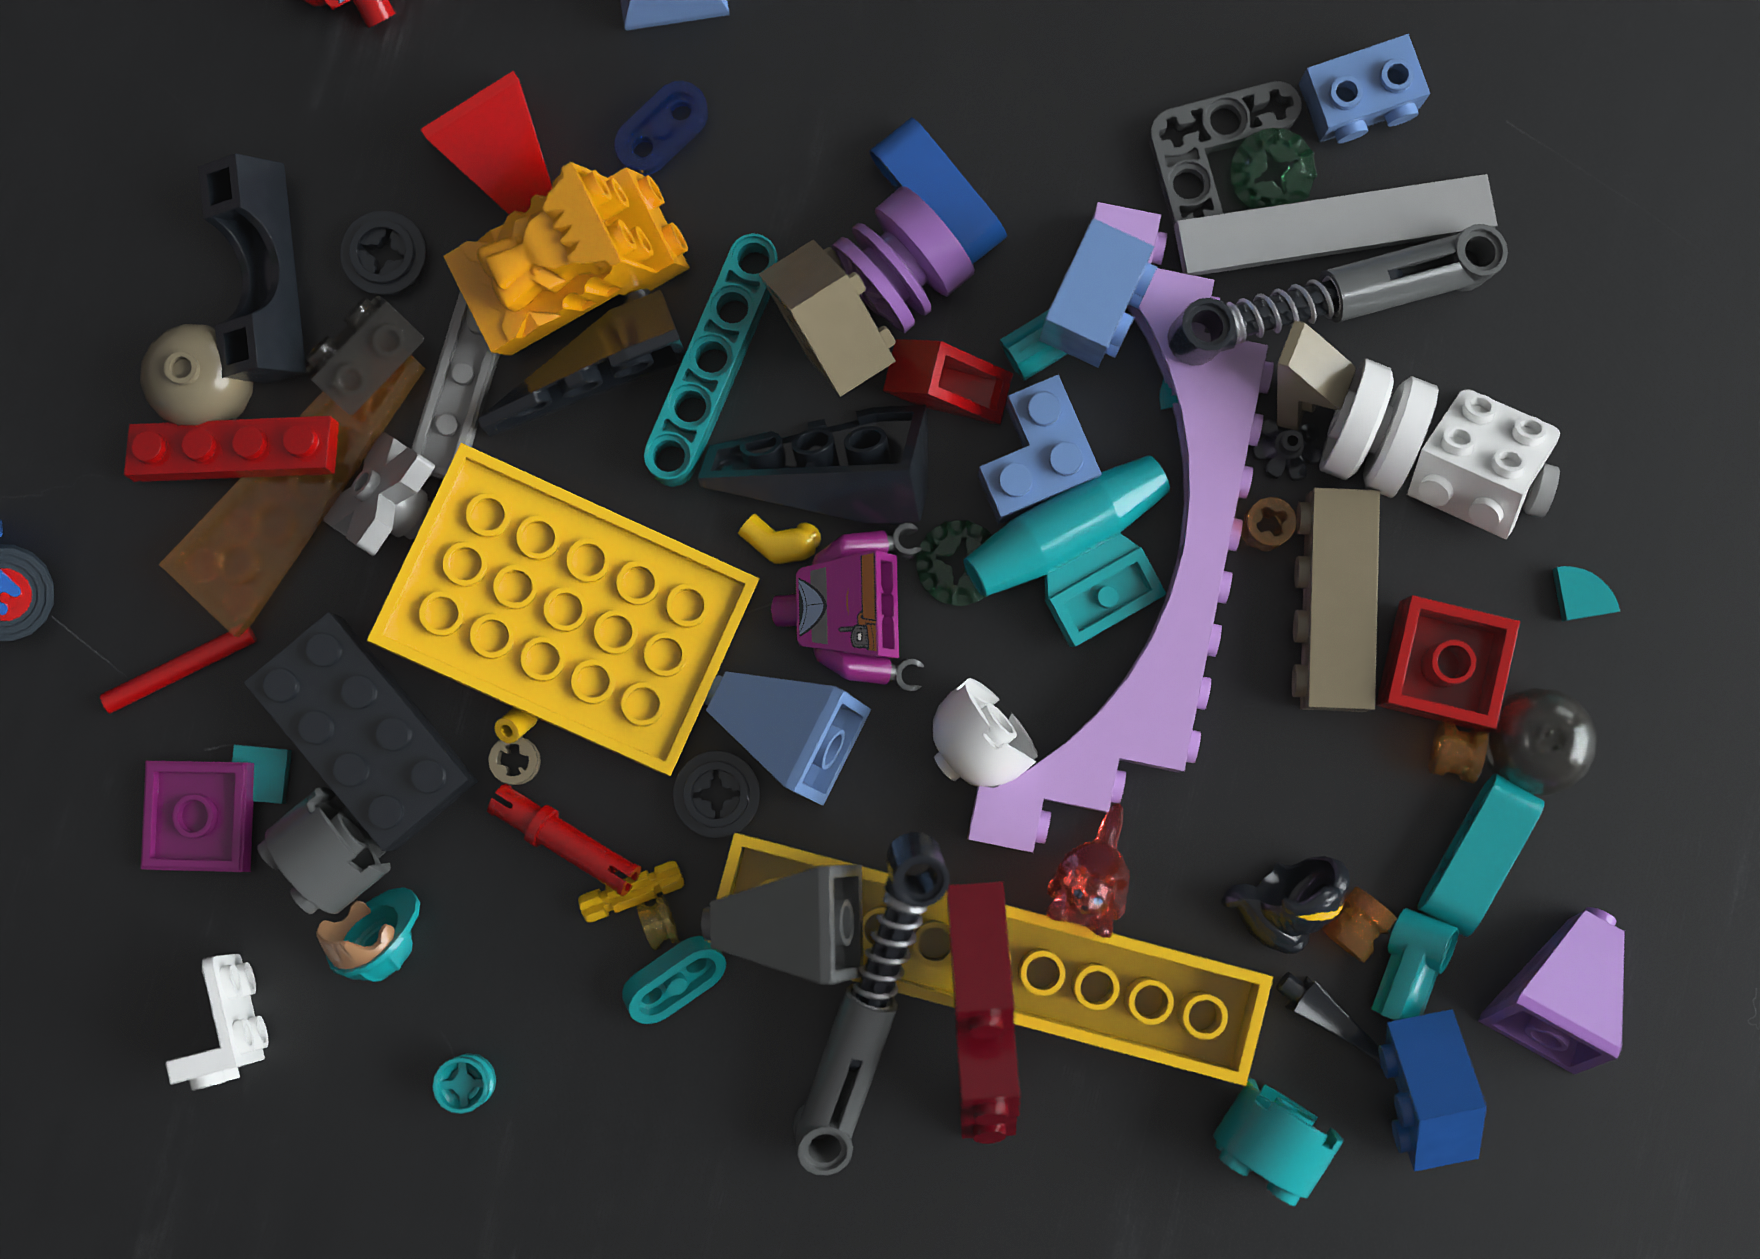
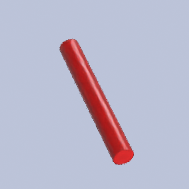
(175, 670)

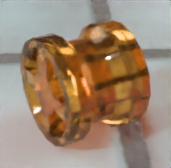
(1458, 752)

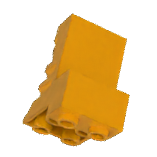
(567, 256)

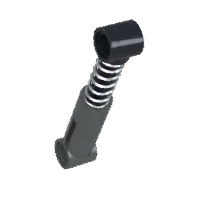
(1343, 292)
(868, 1009)

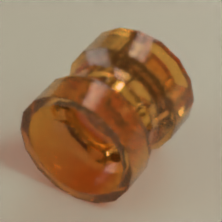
(1360, 924)

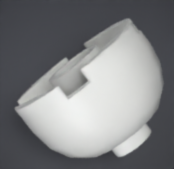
(978, 738)

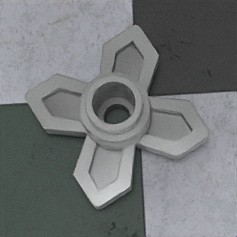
(383, 496)

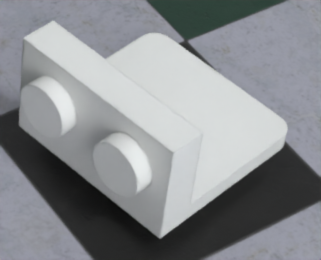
(1482, 462)
(238, 1029)

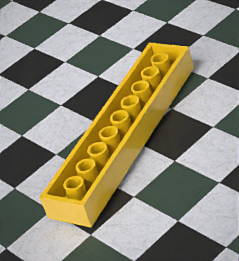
(1065, 976)

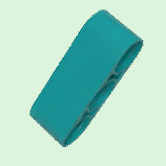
(1481, 854)

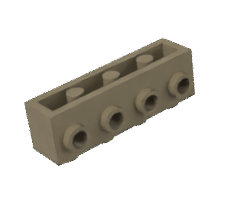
(1338, 600)

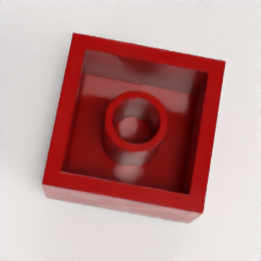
(1448, 663)

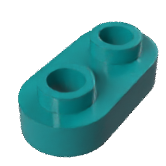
(673, 980)

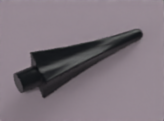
(1317, 1006)

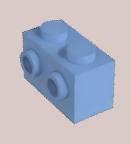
(1364, 90)

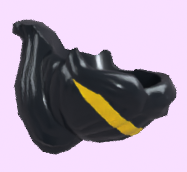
(1291, 902)

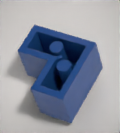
(1438, 1090)

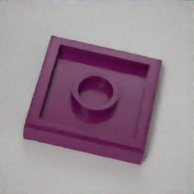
(197, 816)

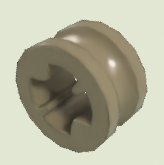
(502, 772)

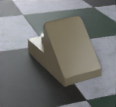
(1309, 376)

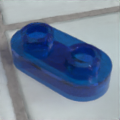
(656, 126)

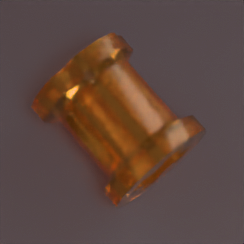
(1269, 507)

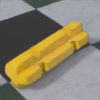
(664, 879)

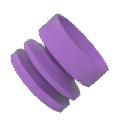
(906, 256)

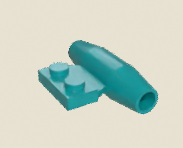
(1078, 547)

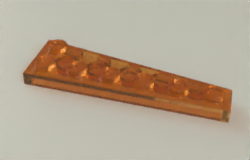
(263, 523)

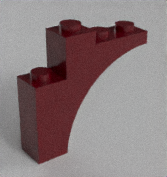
(983, 1011)

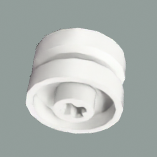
(1383, 430)

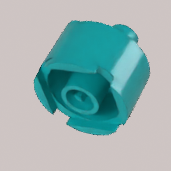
(1275, 1140)

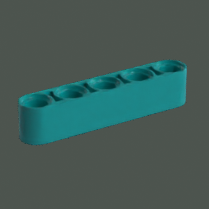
(714, 387)

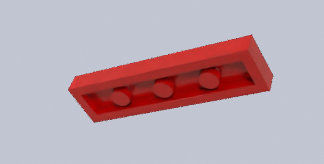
(232, 449)

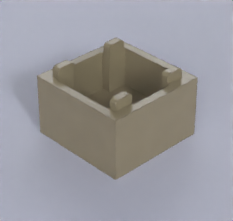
(829, 316)

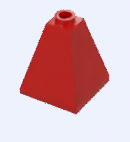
(494, 144)

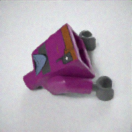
(850, 607)

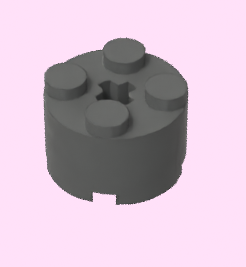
(323, 853)

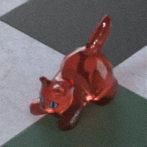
(1092, 880)

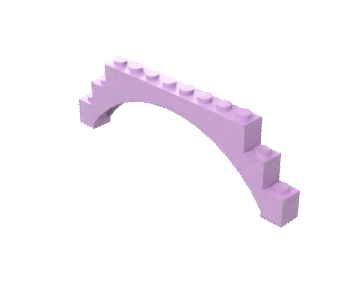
(1156, 703)

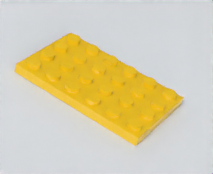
(563, 610)

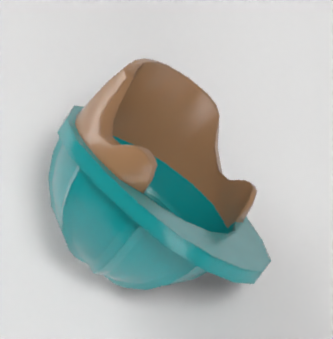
(372, 936)

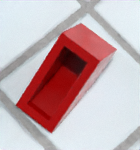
(947, 380)

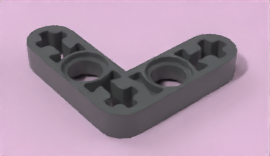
(1192, 155)

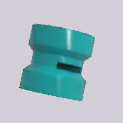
(454, 1085)

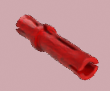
(545, 828)

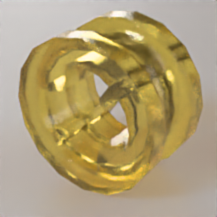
(658, 923)

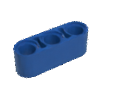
(916, 161)

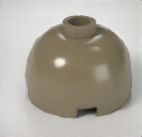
(185, 378)

